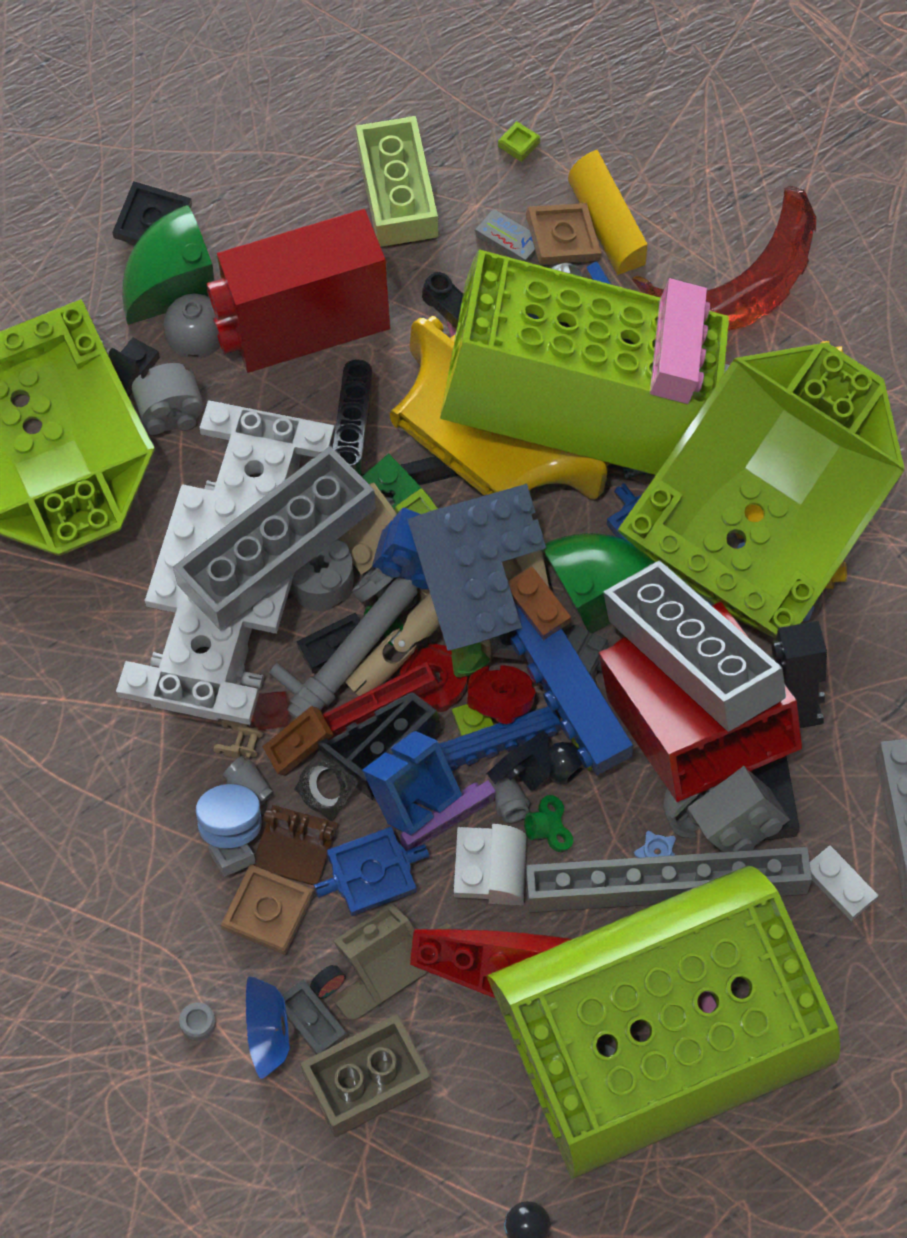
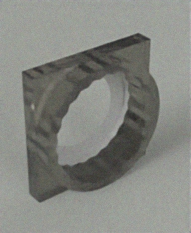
(308, 788)

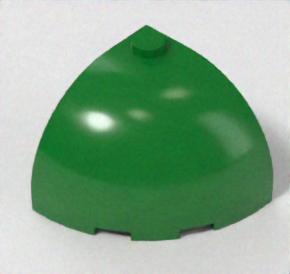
(165, 266)
(588, 566)

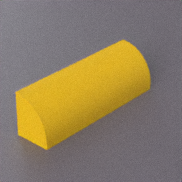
(608, 213)

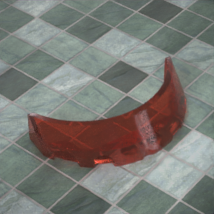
(773, 273)

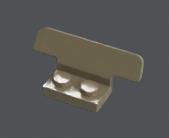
(381, 958)

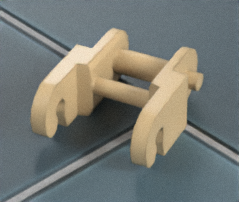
(237, 750)

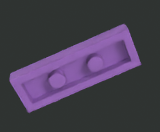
(472, 800)

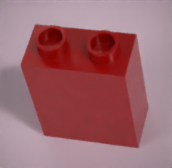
(301, 291)
(682, 738)

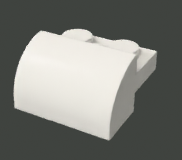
(491, 864)

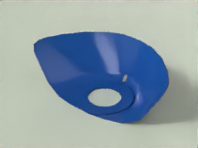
(263, 1016)

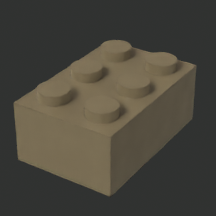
(366, 1075)

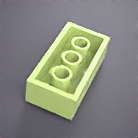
(397, 181)

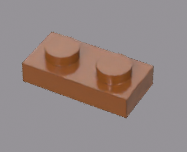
(538, 603)
(297, 740)

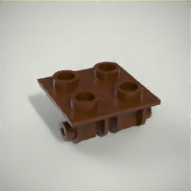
(294, 844)

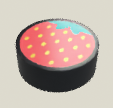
(327, 981)

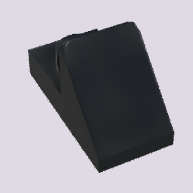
(133, 361)
(527, 761)

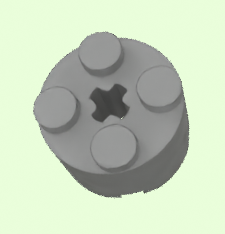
(168, 398)
(325, 578)

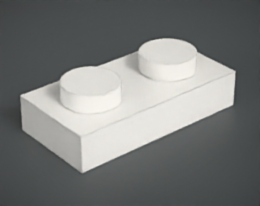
(841, 883)

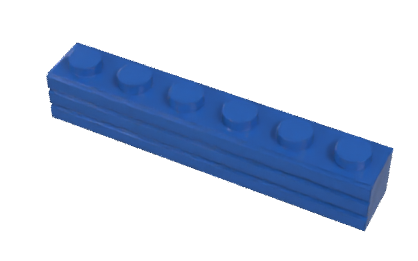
(499, 737)

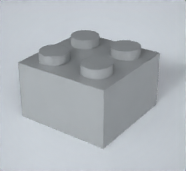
(739, 812)

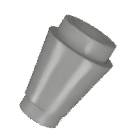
(246, 774)
(510, 800)

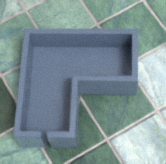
(463, 561)

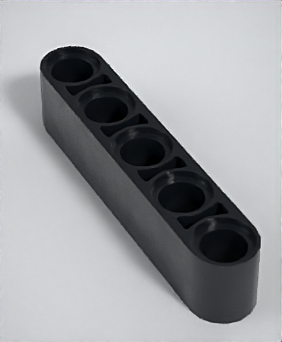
(353, 413)

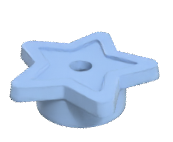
(655, 842)

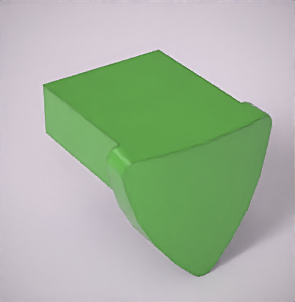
(468, 659)

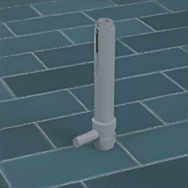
(320, 689)

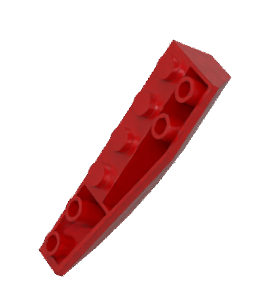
(473, 954)

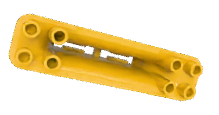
(479, 456)

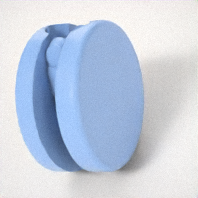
(228, 816)

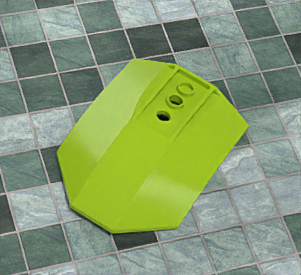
(804, 442)
(92, 450)

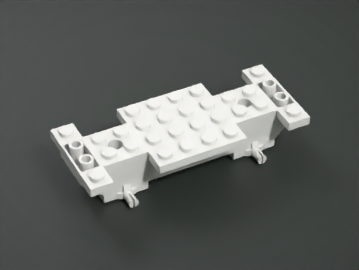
(213, 681)

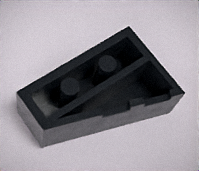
(803, 658)
(377, 735)

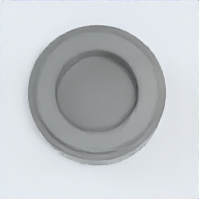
(197, 1021)

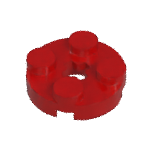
(440, 660)
(485, 694)

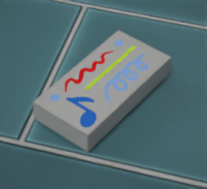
(506, 236)

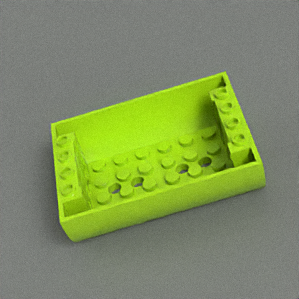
(564, 384)
(653, 972)

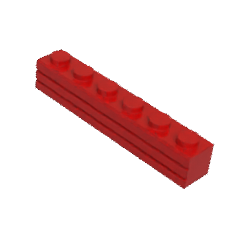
(363, 707)

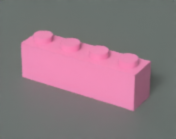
(679, 341)

